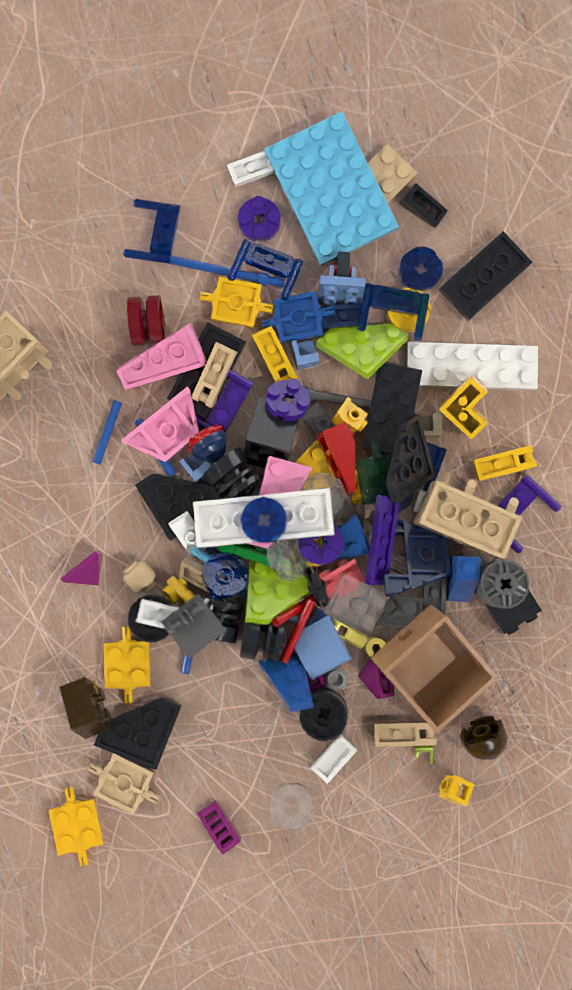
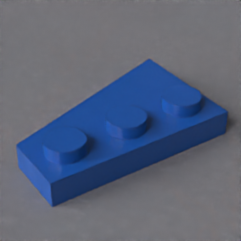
(290, 682)

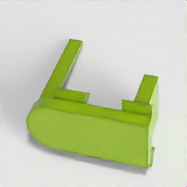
(427, 748)

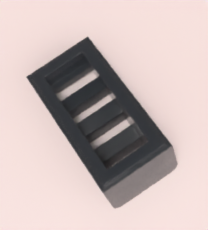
(422, 195)

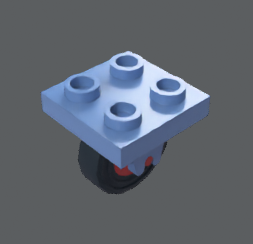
(341, 284)

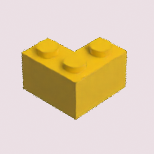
(460, 407)

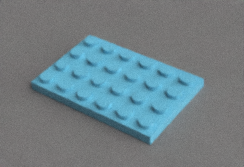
(331, 188)

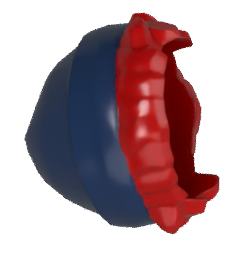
(209, 444)

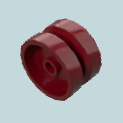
(145, 320)

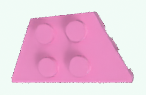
(166, 429)

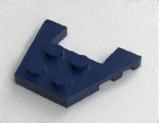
(425, 559)

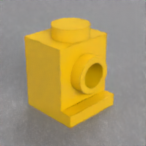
(351, 415)
(450, 789)

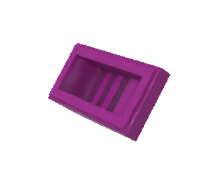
(236, 838)

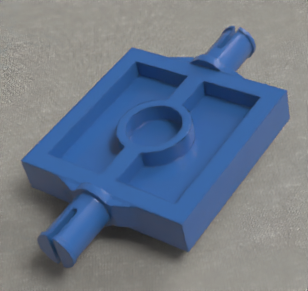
(298, 317)

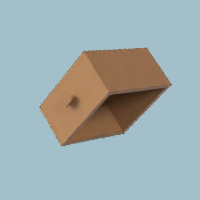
(434, 667)

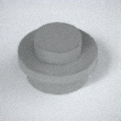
(336, 679)

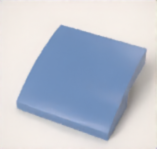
(321, 648)

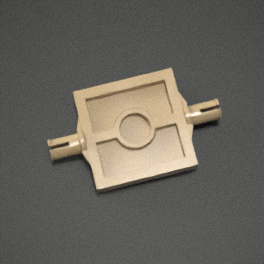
(124, 783)

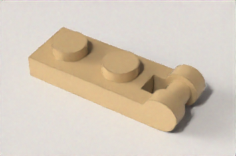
(214, 374)
(403, 734)

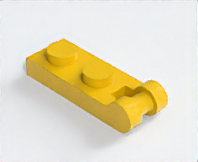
(273, 354)
(503, 463)

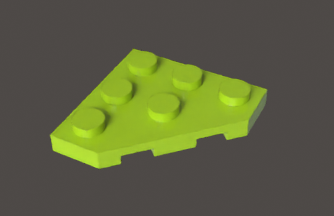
(363, 350)
(270, 594)

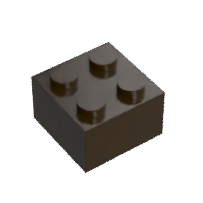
(85, 707)

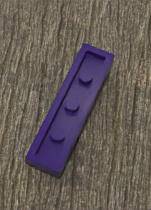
(381, 540)

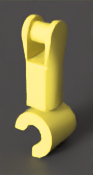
(359, 639)

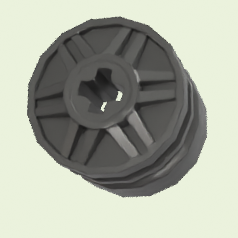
(489, 586)

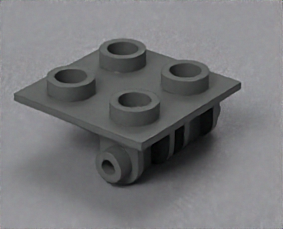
(193, 626)

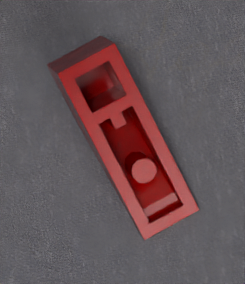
(339, 451)

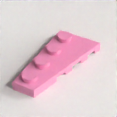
(167, 358)
(281, 477)

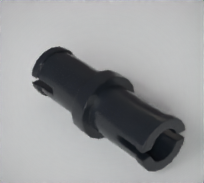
(316, 586)

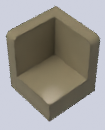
(432, 425)

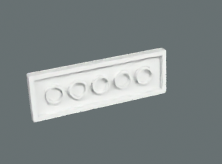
(493, 365)
(307, 516)

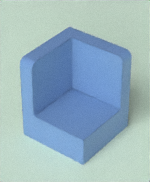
(305, 354)
(195, 467)

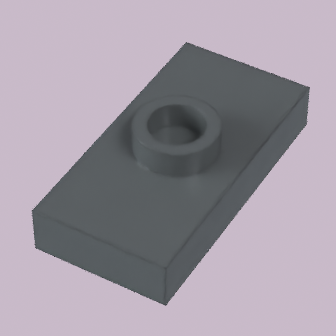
(318, 419)

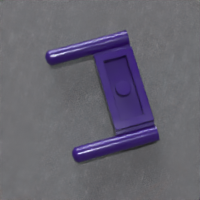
(228, 403)
(526, 492)

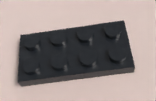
(485, 276)
(207, 340)
(391, 403)

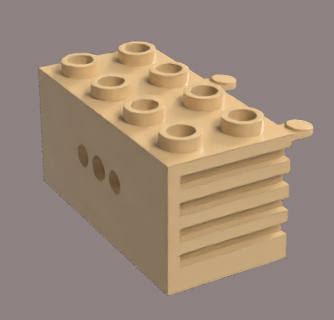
(18, 355)
(468, 518)

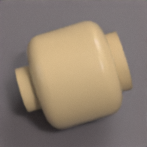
(139, 576)

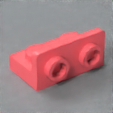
(332, 578)

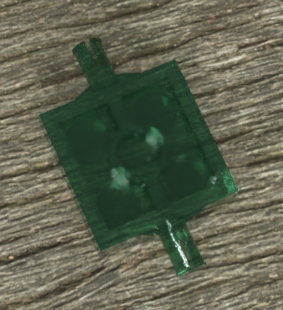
(373, 474)

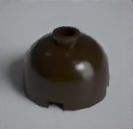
(485, 738)

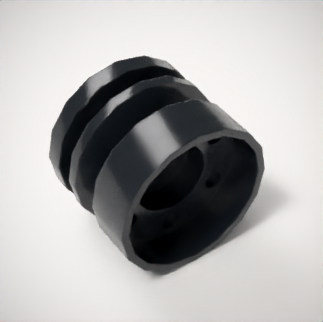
(231, 474)
(222, 609)
(143, 631)
(263, 638)
(319, 726)

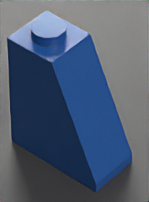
(463, 578)

